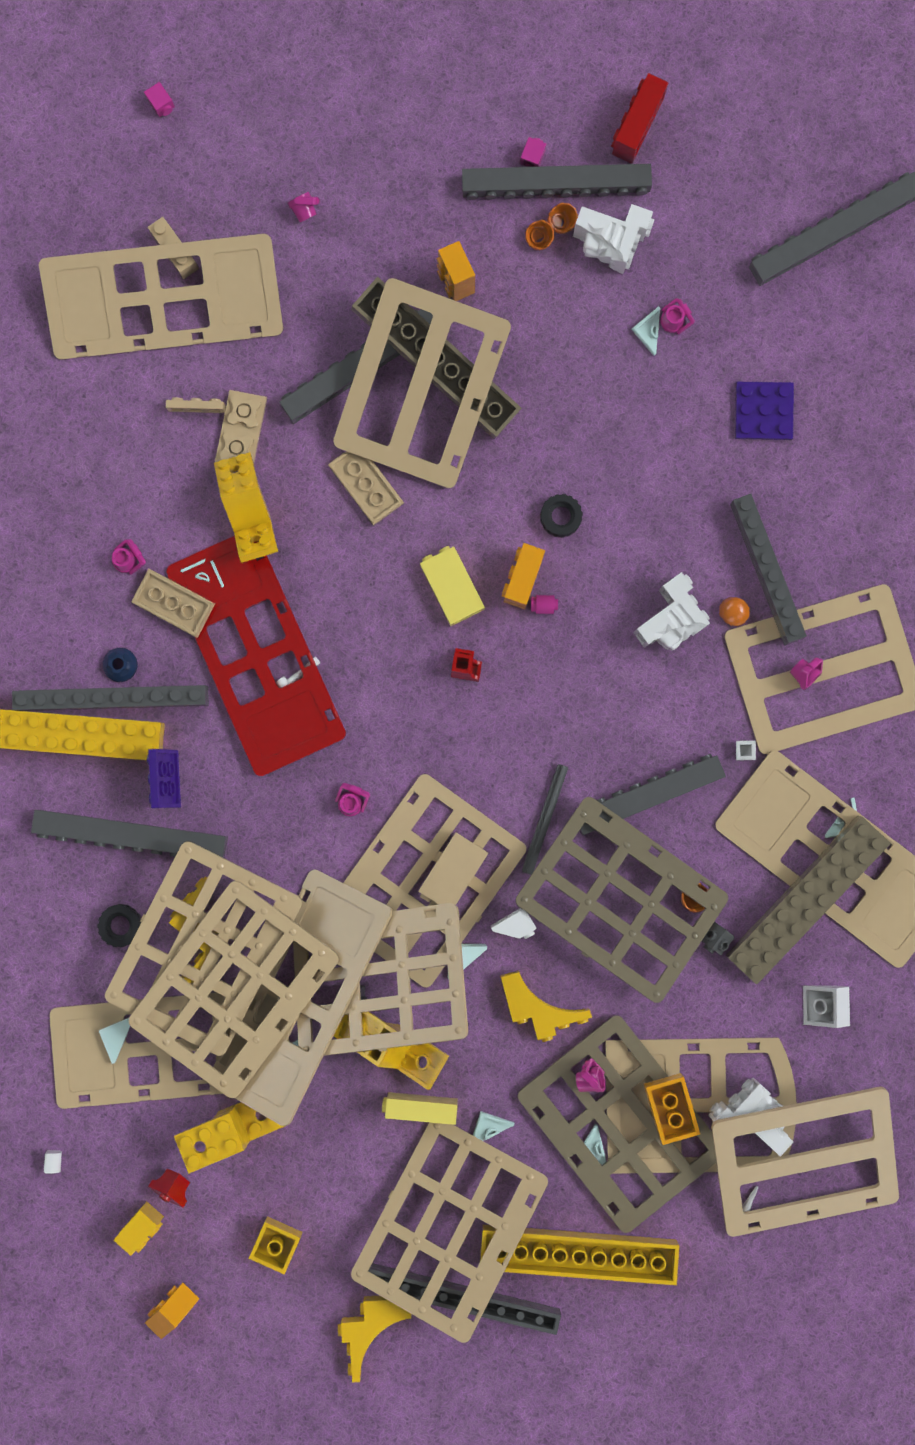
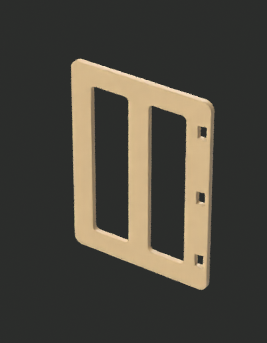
(444, 313)
(756, 690)
(878, 1146)

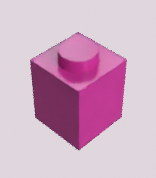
(159, 100)
(533, 152)

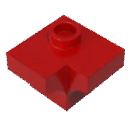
(465, 666)
(171, 1187)

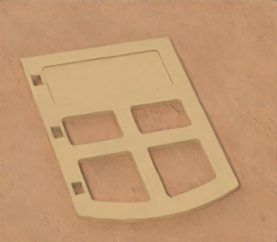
(667, 1055)

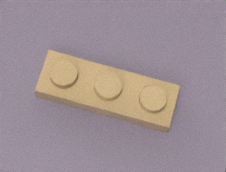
(195, 405)

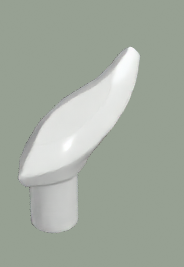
(748, 1203)

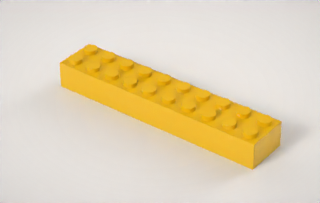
(79, 734)
(591, 1256)

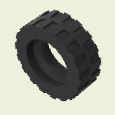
(561, 501)
(105, 925)

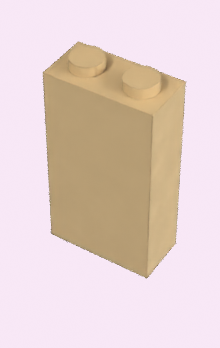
(453, 871)

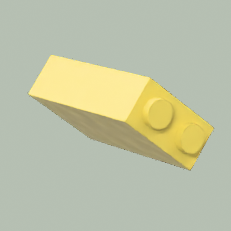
(451, 585)
(420, 1108)

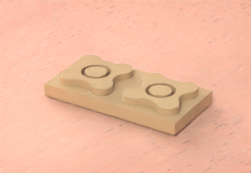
(241, 425)
(366, 486)
(173, 603)

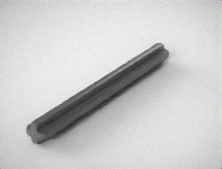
(544, 819)

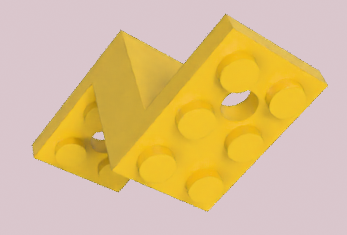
(245, 507)
(178, 920)
(402, 1058)
(223, 1136)

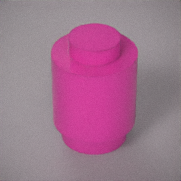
(544, 604)

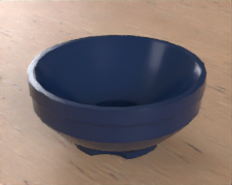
(127, 671)

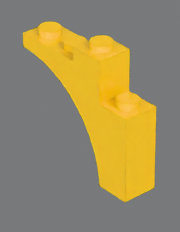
(545, 1018)
(361, 1330)

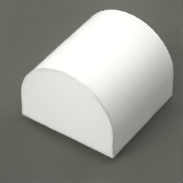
(745, 750)
(52, 1161)

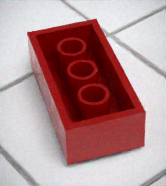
(639, 117)

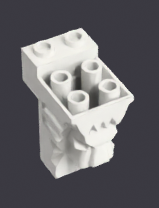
(611, 238)
(676, 620)
(753, 1099)

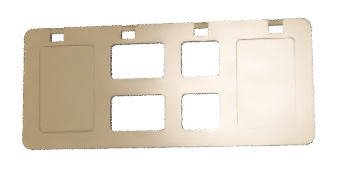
(87, 307)
(775, 812)
(352, 928)
(85, 1066)

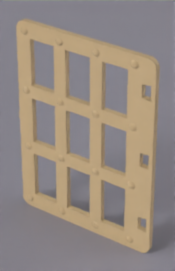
(398, 829)
(399, 926)
(260, 947)
(267, 1035)
(489, 1271)

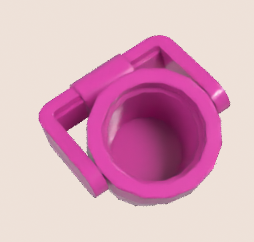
(304, 206)
(674, 317)
(126, 559)
(807, 673)
(350, 802)
(590, 1079)

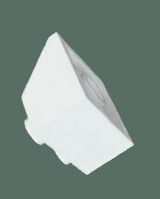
(515, 925)
(826, 1006)

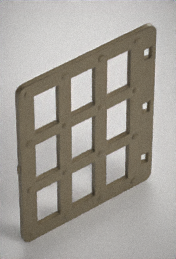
(666, 865)
(566, 1140)

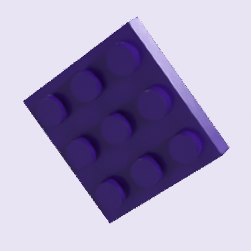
(764, 410)
(164, 778)

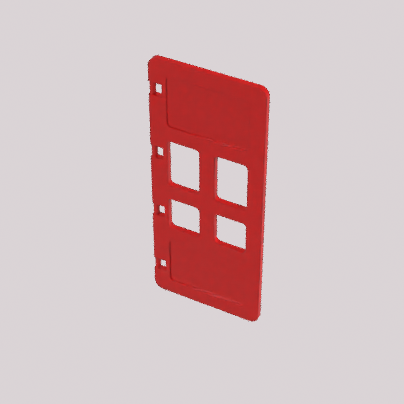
(286, 720)

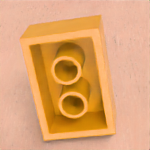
(455, 271)
(523, 575)
(672, 1109)

